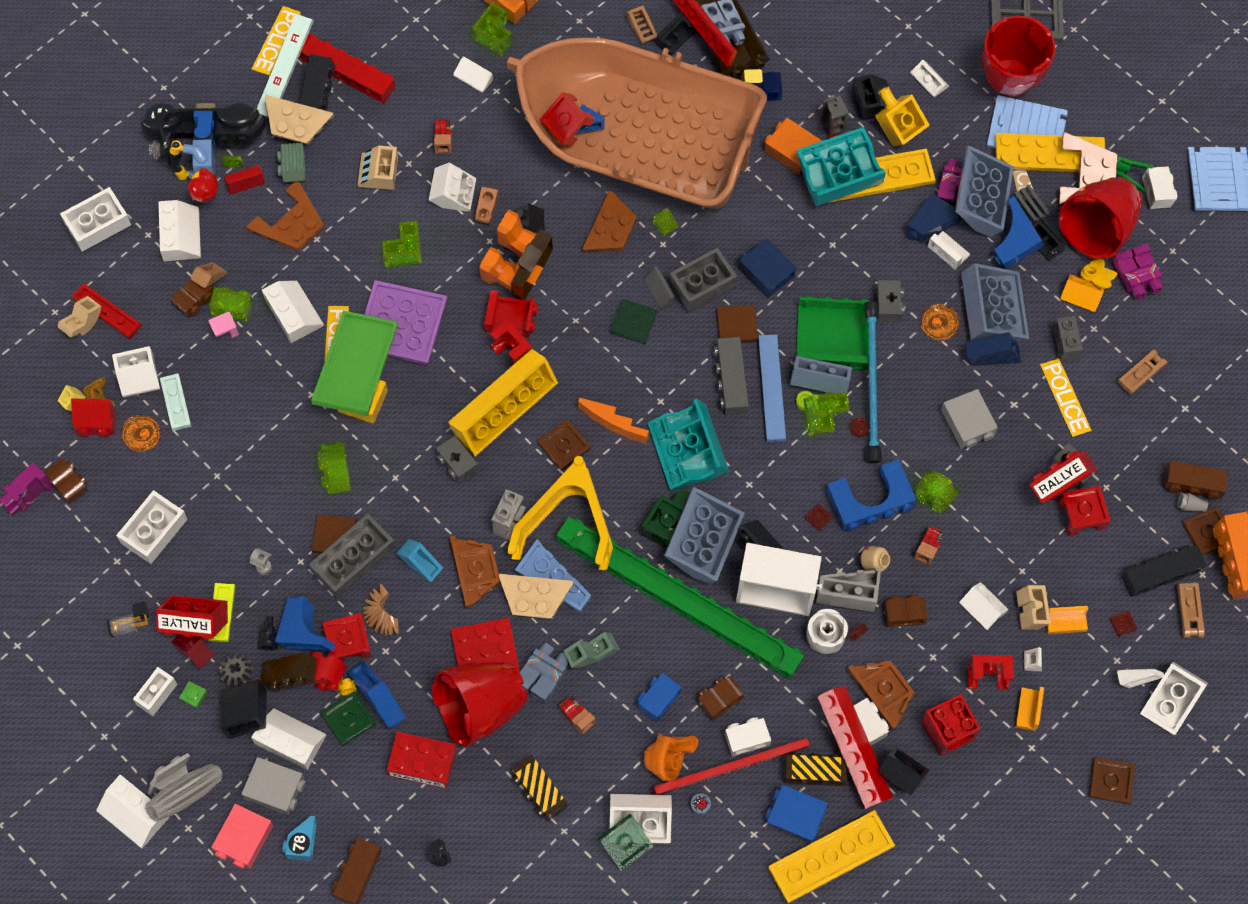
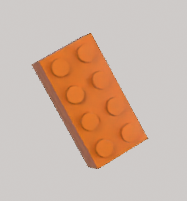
(1233, 548)

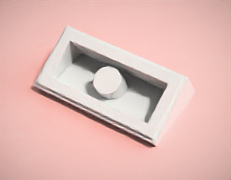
(473, 74)
(929, 78)

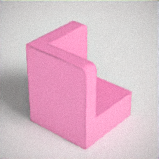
(223, 324)

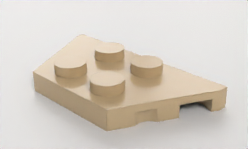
(295, 120)
(534, 595)

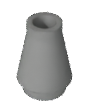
(1189, 502)

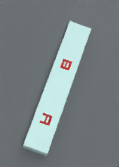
(286, 60)

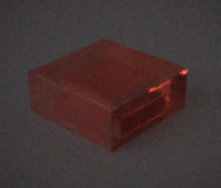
(819, 517)
(1123, 623)

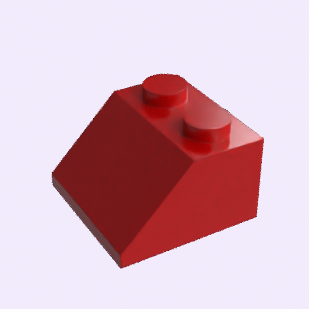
(93, 417)

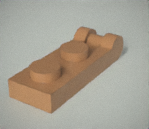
(1142, 372)
(1190, 609)

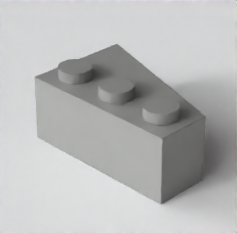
(850, 590)

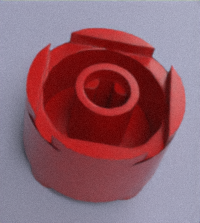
(328, 672)

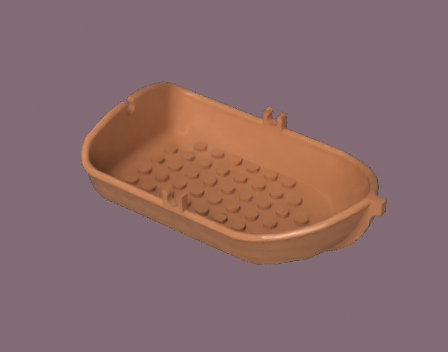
(663, 118)

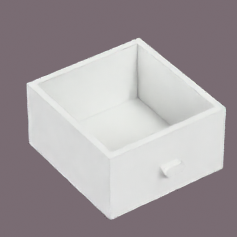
(778, 579)

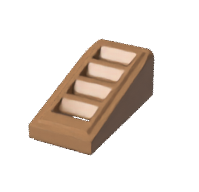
(647, 22)
(208, 274)

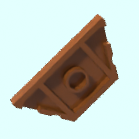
(611, 226)
(475, 569)
(884, 688)

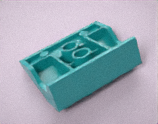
(840, 166)
(688, 446)

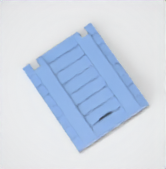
(1025, 118)
(1219, 178)

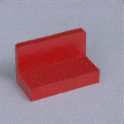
(245, 179)

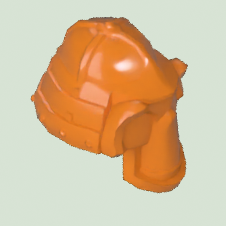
(667, 755)

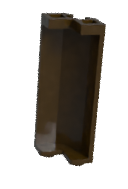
(749, 54)

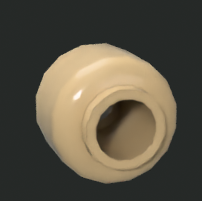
(875, 557)

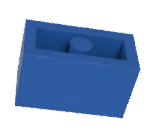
(659, 697)

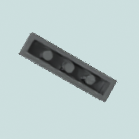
(732, 376)

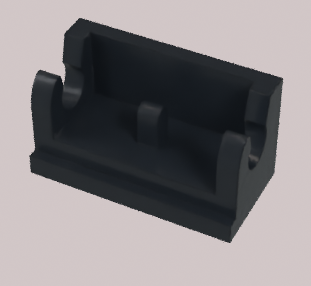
(675, 34)
(1051, 238)

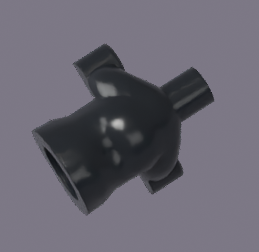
(268, 635)

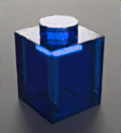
(772, 85)

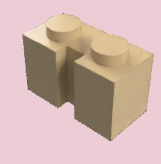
(1035, 607)

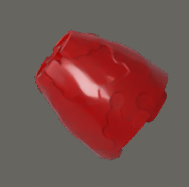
(1017, 55)
(1101, 216)
(478, 699)

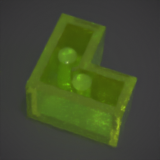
(490, 30)
(403, 250)
(820, 412)
(334, 463)

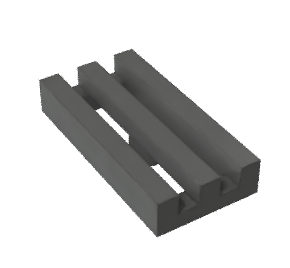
(1037, 201)

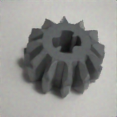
(234, 664)

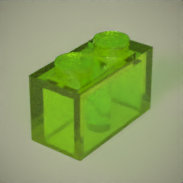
(227, 300)

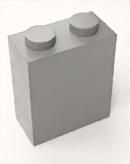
(969, 419)
(273, 786)

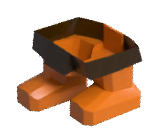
(533, 252)

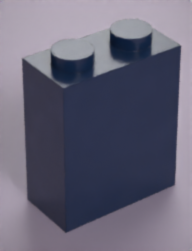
(767, 267)

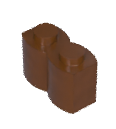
(191, 298)
(66, 481)
(905, 611)
(720, 697)

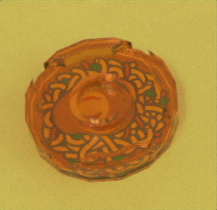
(940, 322)
(140, 433)

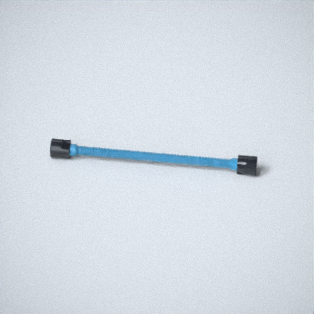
(871, 312)

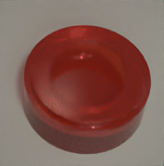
(859, 427)
(860, 630)

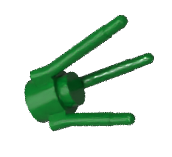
(1125, 164)

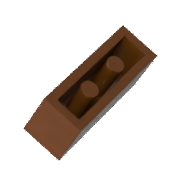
(1196, 480)
(356, 871)

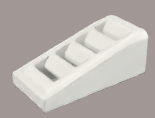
(1136, 677)

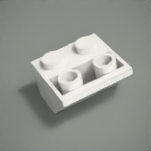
(452, 188)
(136, 371)

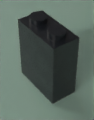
(243, 709)

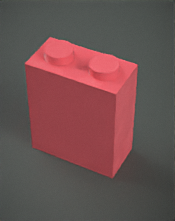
(242, 837)

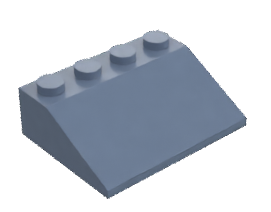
(984, 192)
(994, 302)
(704, 536)

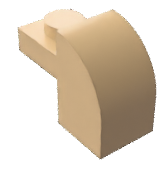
(82, 318)

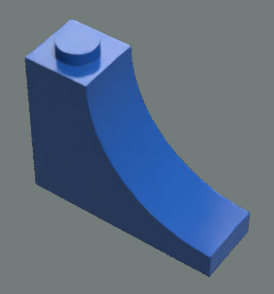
(1021, 240)
(297, 628)
(377, 694)

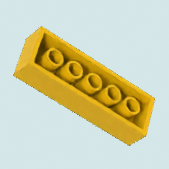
(503, 402)

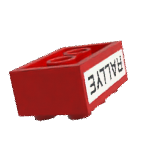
(1063, 476)
(191, 616)
(422, 760)

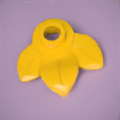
(1098, 274)

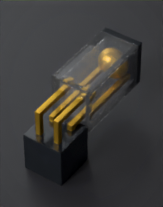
(127, 624)

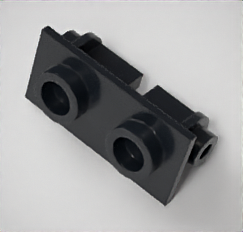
(440, 856)

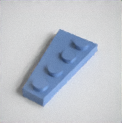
(542, 564)

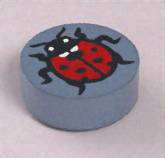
(700, 804)

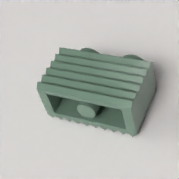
(292, 162)

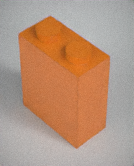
(786, 140)

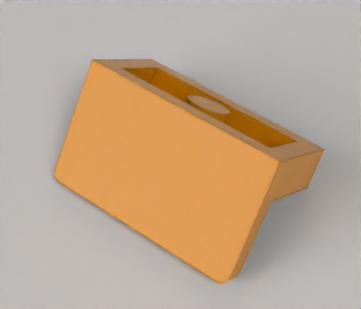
(1082, 293)
(1067, 620)
(1029, 708)

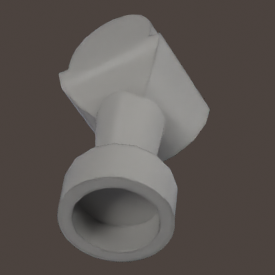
(261, 561)

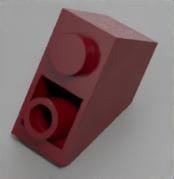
(193, 649)

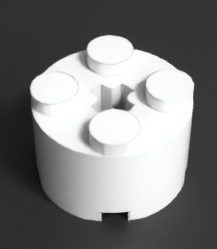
(836, 627)

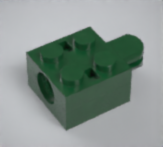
(666, 516)

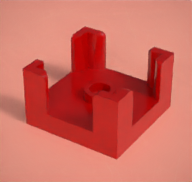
(566, 118)
(509, 337)
(1085, 509)
(348, 636)
(990, 664)

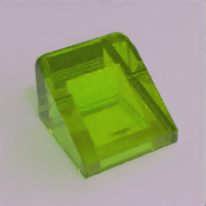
(233, 161)
(665, 222)

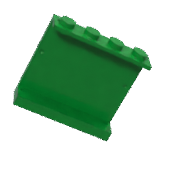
(833, 331)

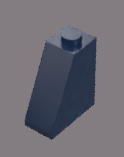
(932, 219)
(993, 350)

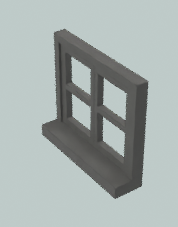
(1057, 13)

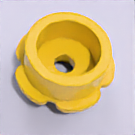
(347, 687)

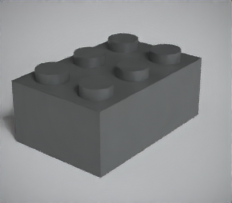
(702, 279)

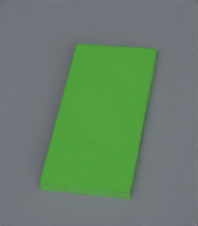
(355, 363)

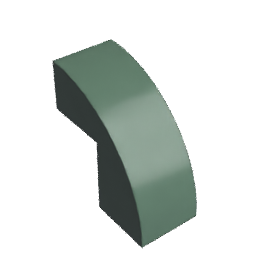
(587, 653)

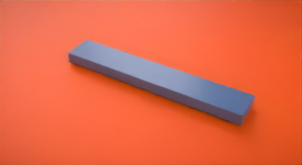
(771, 388)

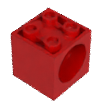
(950, 725)

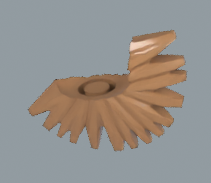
(377, 613)

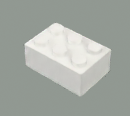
(95, 219)
(152, 527)

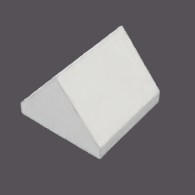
(1033, 659)

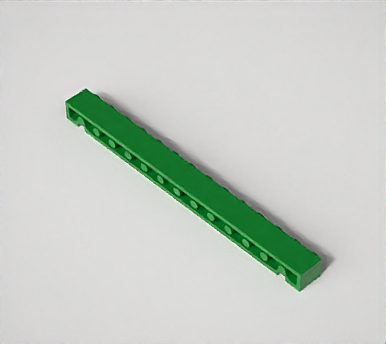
(684, 600)

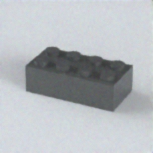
(352, 555)

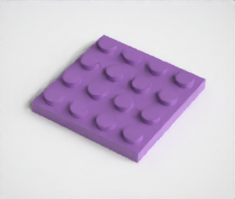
(417, 316)

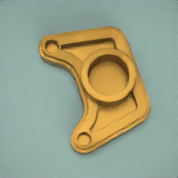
(95, 390)

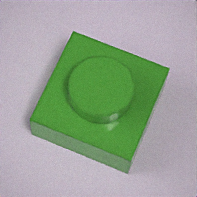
(193, 695)

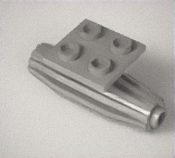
(179, 787)

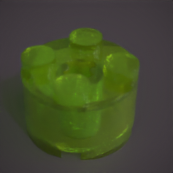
(936, 490)

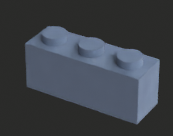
(820, 375)

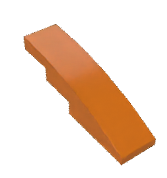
(607, 417)

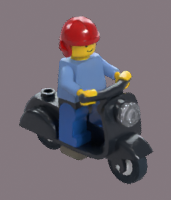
(211, 126)

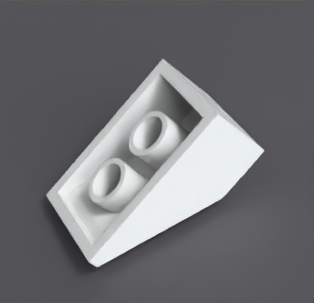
(1174, 698)

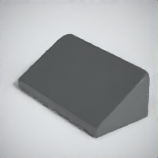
(659, 288)

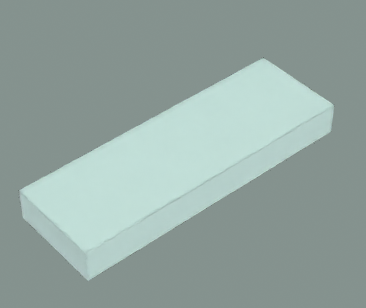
(175, 402)

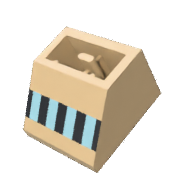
(378, 168)

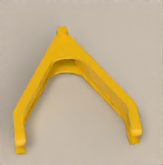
(574, 481)

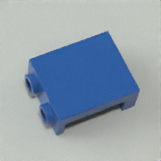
(797, 813)

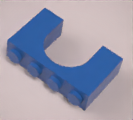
(853, 514)

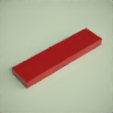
(109, 312)

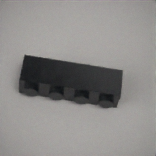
(317, 82)
(1163, 570)

